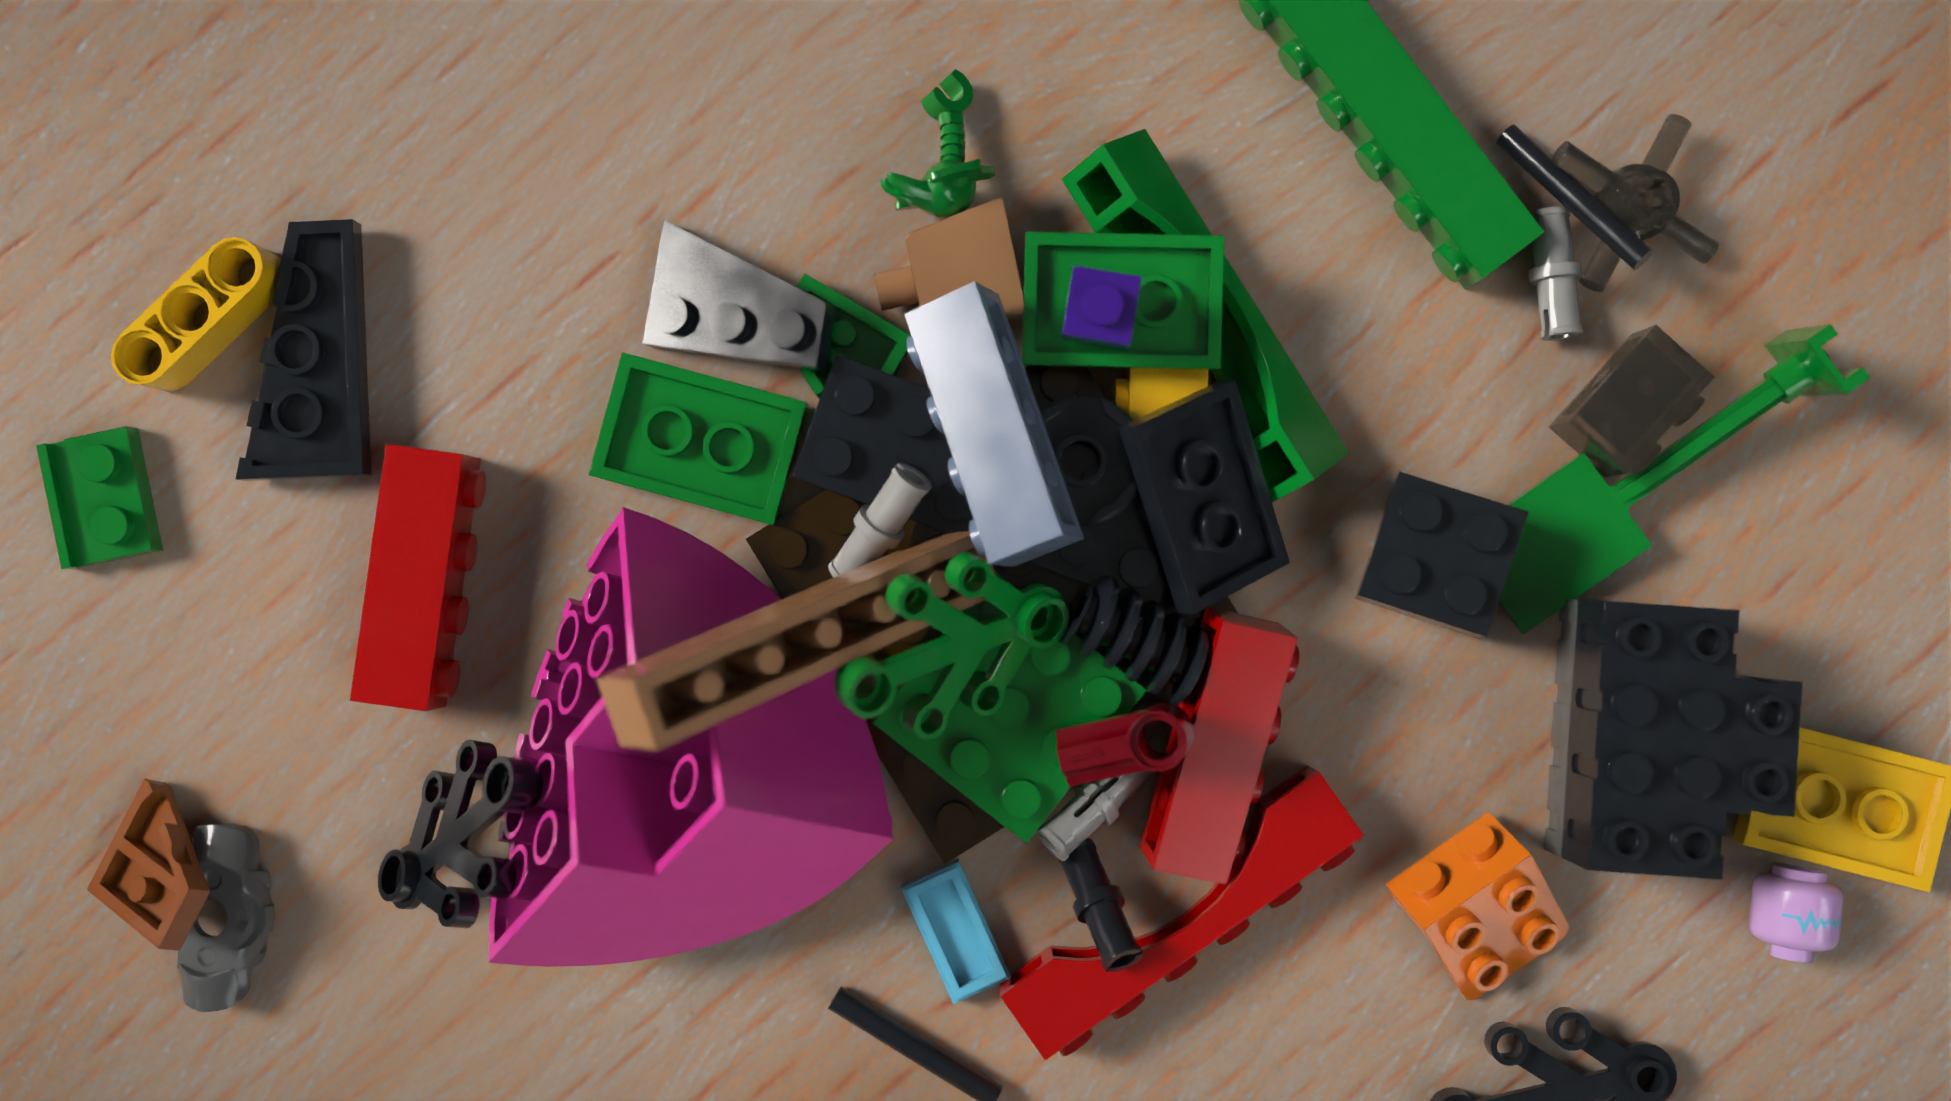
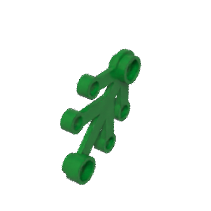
(1030, 620)

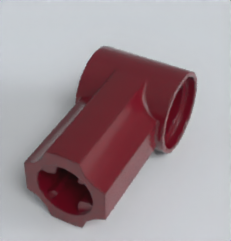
(1119, 745)

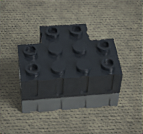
(1662, 739)

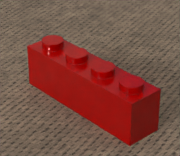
(417, 578)
(1235, 712)

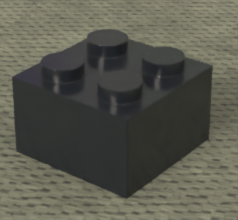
(1441, 555)

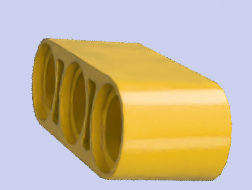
(171, 323)

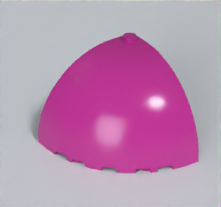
(689, 840)

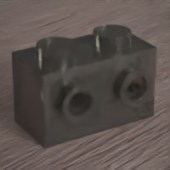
(1633, 403)

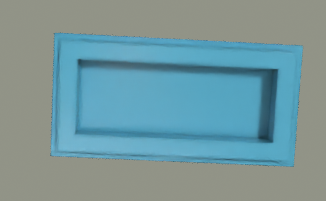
(956, 931)

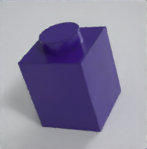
(1101, 307)

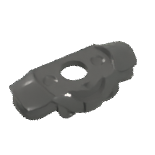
(218, 967)

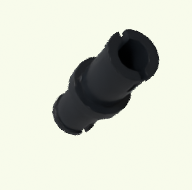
(1101, 908)

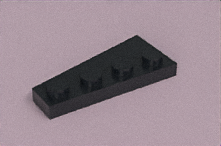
(315, 375)

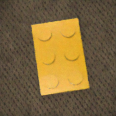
(1859, 812)

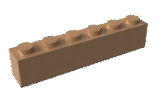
(774, 647)

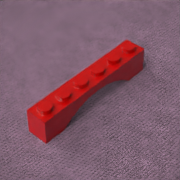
(1287, 839)

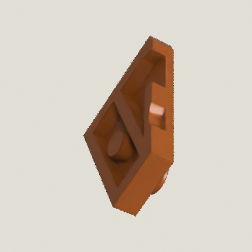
(153, 870)

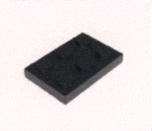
(1205, 496)

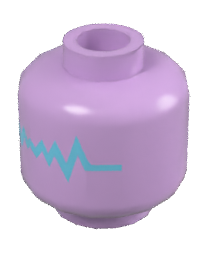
(1796, 912)

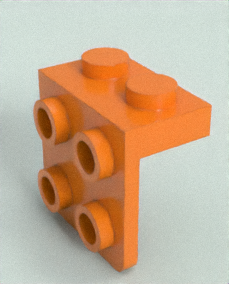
(1481, 906)

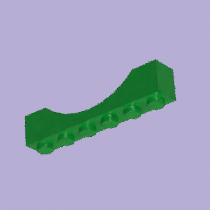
(1134, 191)

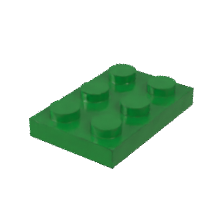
(1176, 305)
(698, 439)

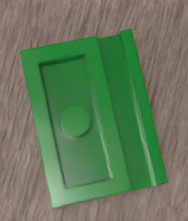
(99, 497)

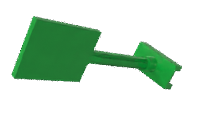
(1583, 527)

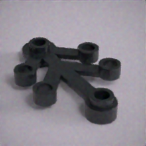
(409, 874)
(1566, 1083)

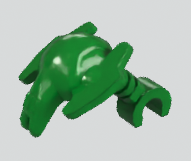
(950, 183)

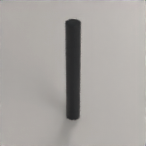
(1575, 197)
(914, 1046)

